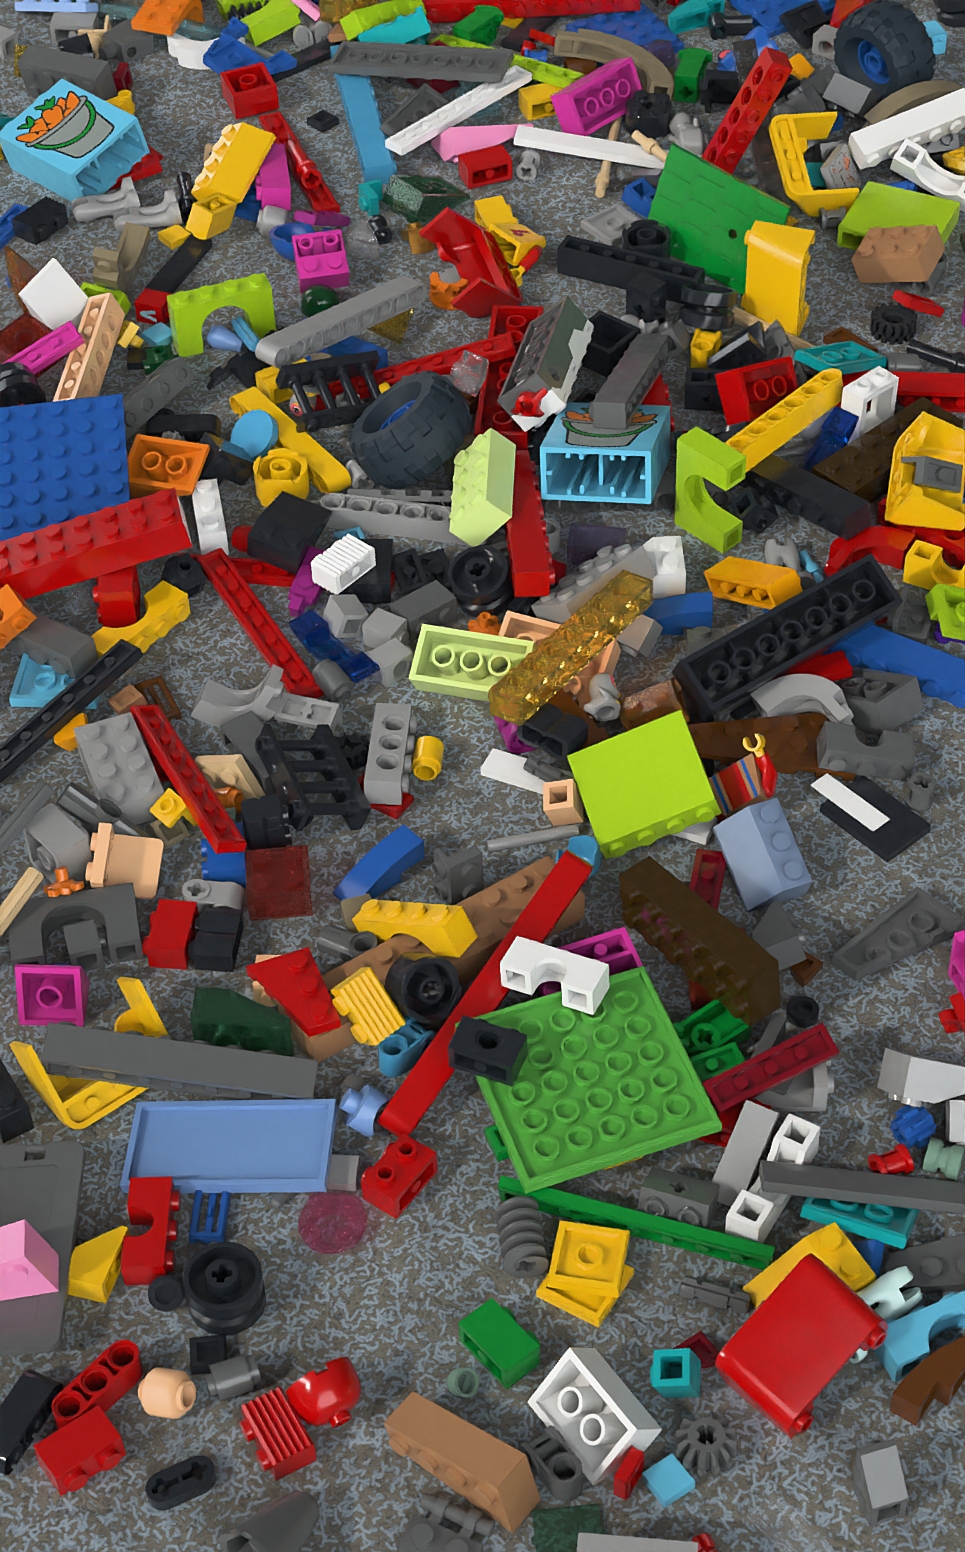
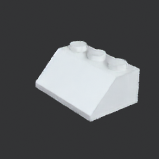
(593, 1412)

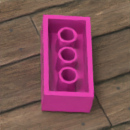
(596, 97)

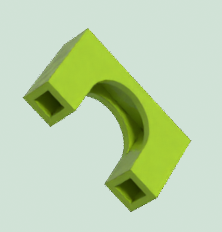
(268, 21)
(192, 307)
(695, 511)

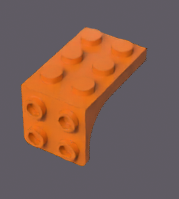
(166, 15)

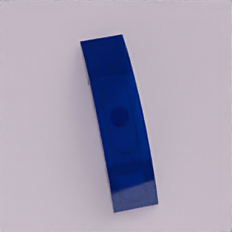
(835, 435)
(316, 638)

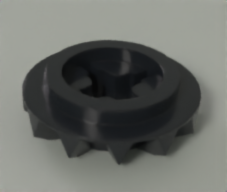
(360, 749)

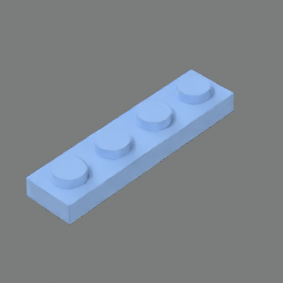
(61, 6)

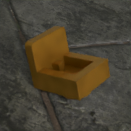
(416, 242)

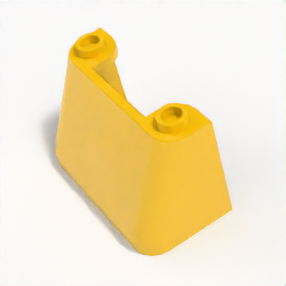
(777, 274)
(917, 504)

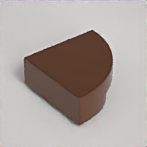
(806, 969)

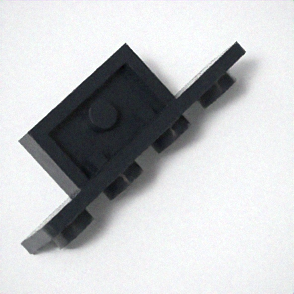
(241, 366)

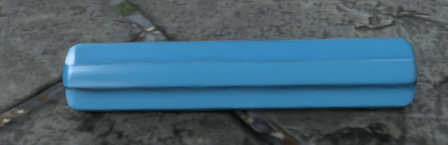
(245, 332)

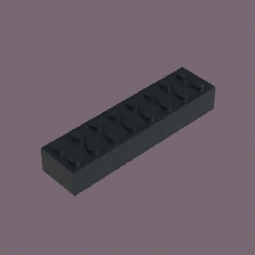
(786, 636)

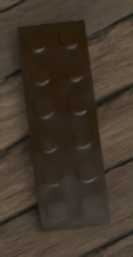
(866, 462)
(700, 941)

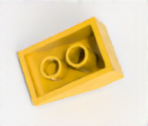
(830, 1247)

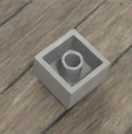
(57, 842)

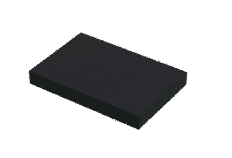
(890, 838)

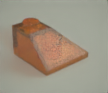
(19, 274)

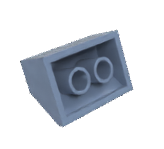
(762, 855)

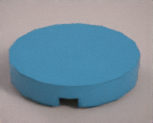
(255, 433)

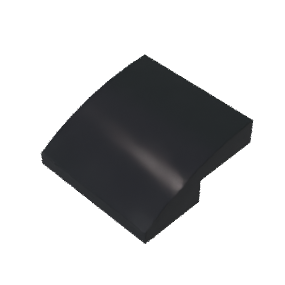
(804, 22)
(417, 571)

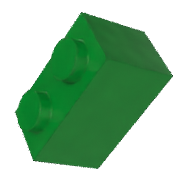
(500, 1342)

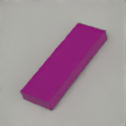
(321, 218)

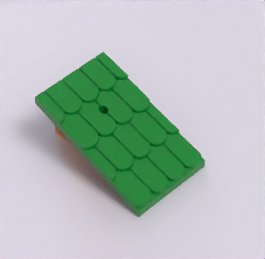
(711, 215)

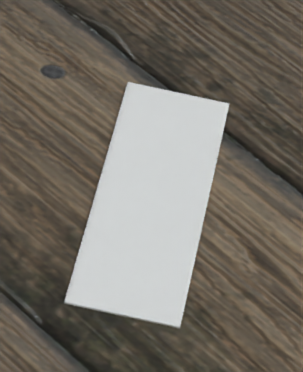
(850, 802)

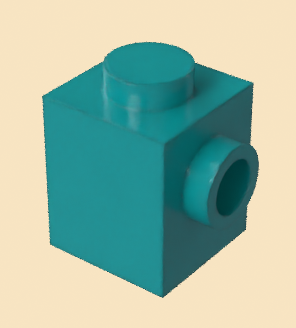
(676, 1373)

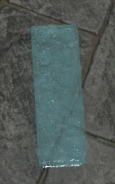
(187, 28)

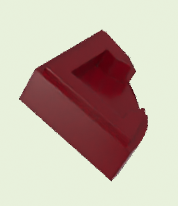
(702, 1348)

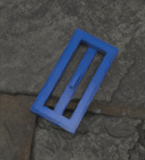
(209, 1236)

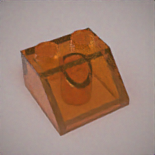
(652, 704)

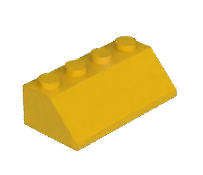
(233, 162)

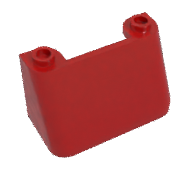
(798, 1344)

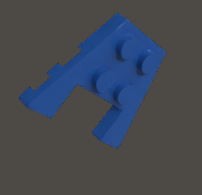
(230, 54)

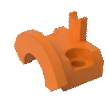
(443, 293)

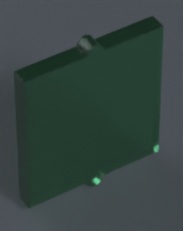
(559, 1527)

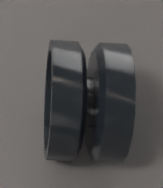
(950, 12)
(707, 306)
(19, 386)
(481, 580)
(224, 1288)

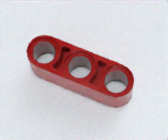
(102, 1372)

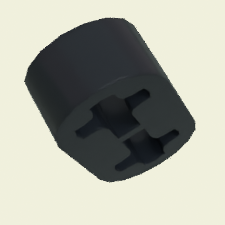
(180, 1482)

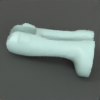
(891, 1301)

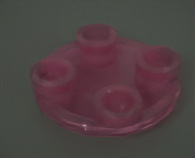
(332, 1222)

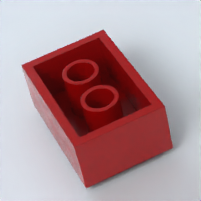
(755, 388)

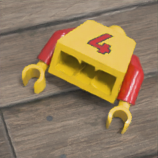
(519, 247)

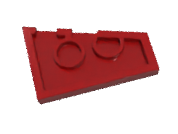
(299, 989)

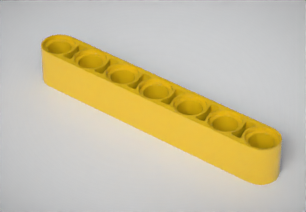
(788, 417)
(323, 469)

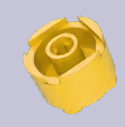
(280, 472)

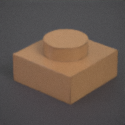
(124, 699)

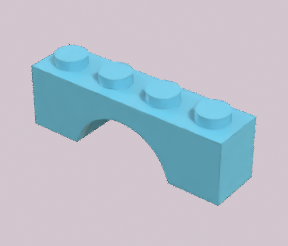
(910, 1335)

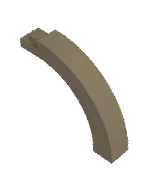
(607, 47)
(909, 98)
(120, 267)

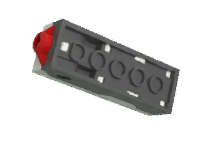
(546, 365)

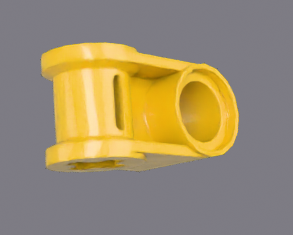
(703, 347)

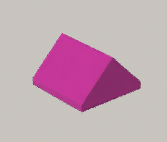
(51, 994)

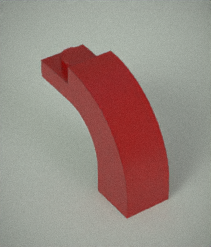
(885, 543)

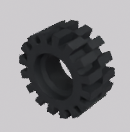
(893, 323)

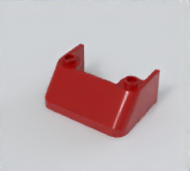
(476, 260)

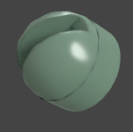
(463, 1382)

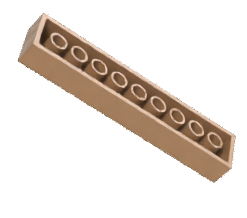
(491, 915)

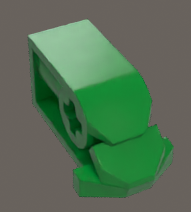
(480, 25)
(689, 72)
(711, 1028)

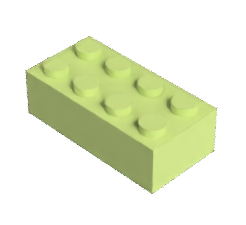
(482, 487)
(464, 661)

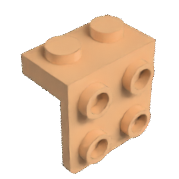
(125, 860)

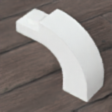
(190, 52)

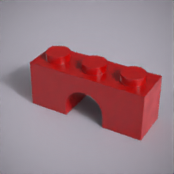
(150, 1255)

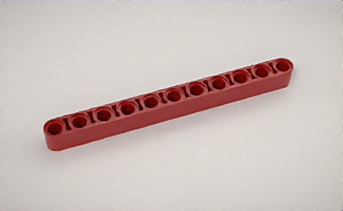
(484, 995)

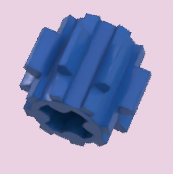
(913, 1126)

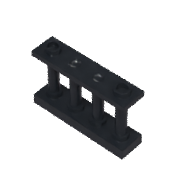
(329, 369)
(328, 761)

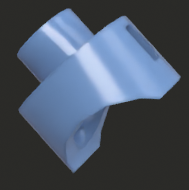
(362, 1108)

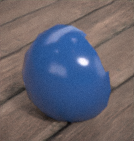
(282, 237)

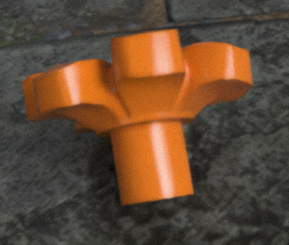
(485, 624)
(63, 884)

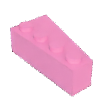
(26, 1262)

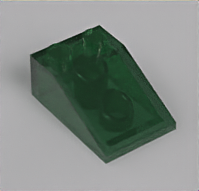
(421, 196)
(232, 1019)

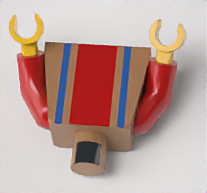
(746, 781)

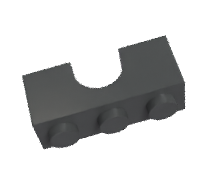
(842, 751)

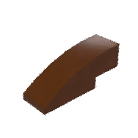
(933, 1378)

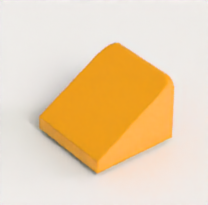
(801, 66)
(65, 737)

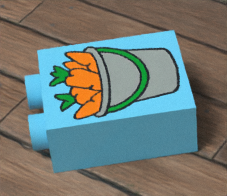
(73, 142)
(605, 462)

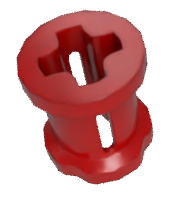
(892, 1162)

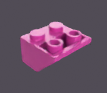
(320, 259)

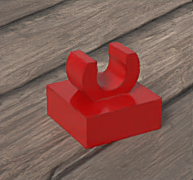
(954, 1018)

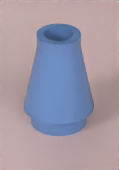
(224, 339)

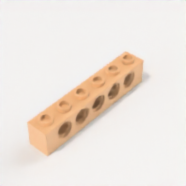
(90, 360)

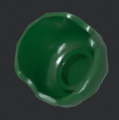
(317, 299)

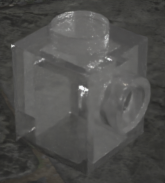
(469, 373)

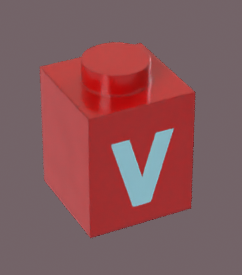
(152, 307)

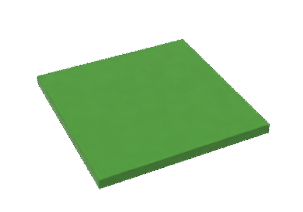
(596, 1084)

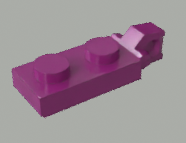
(303, 589)

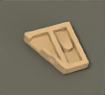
(230, 771)

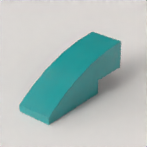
(693, 14)

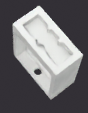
(877, 386)

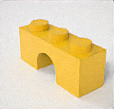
(926, 567)

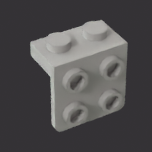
(805, 1093)

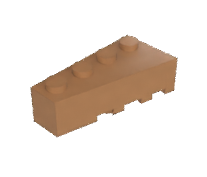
(465, 1459)

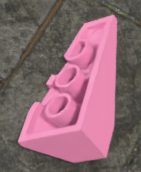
(471, 138)

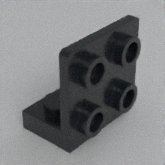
(742, 350)

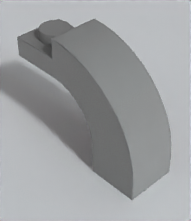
(802, 694)
(221, 704)

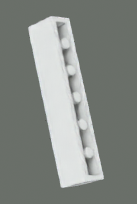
(918, 125)

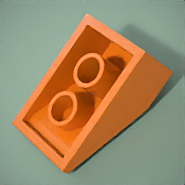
(164, 464)

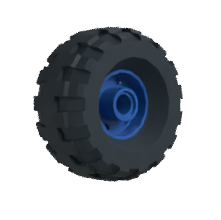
(884, 48)
(410, 430)

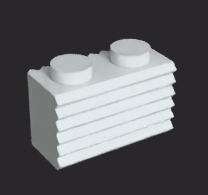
(342, 564)

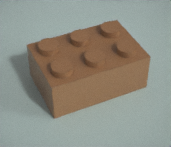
(898, 254)

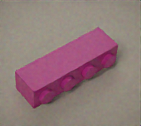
(273, 179)

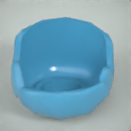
(587, 849)

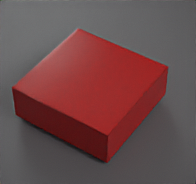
(629, 1473)

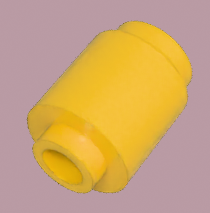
(427, 757)

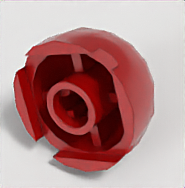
(326, 1395)

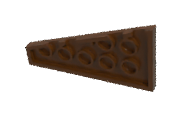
(788, 742)

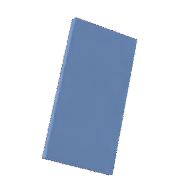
(233, 1145)

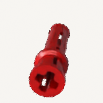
(305, 167)

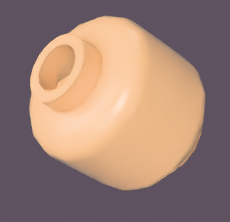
(167, 1393)

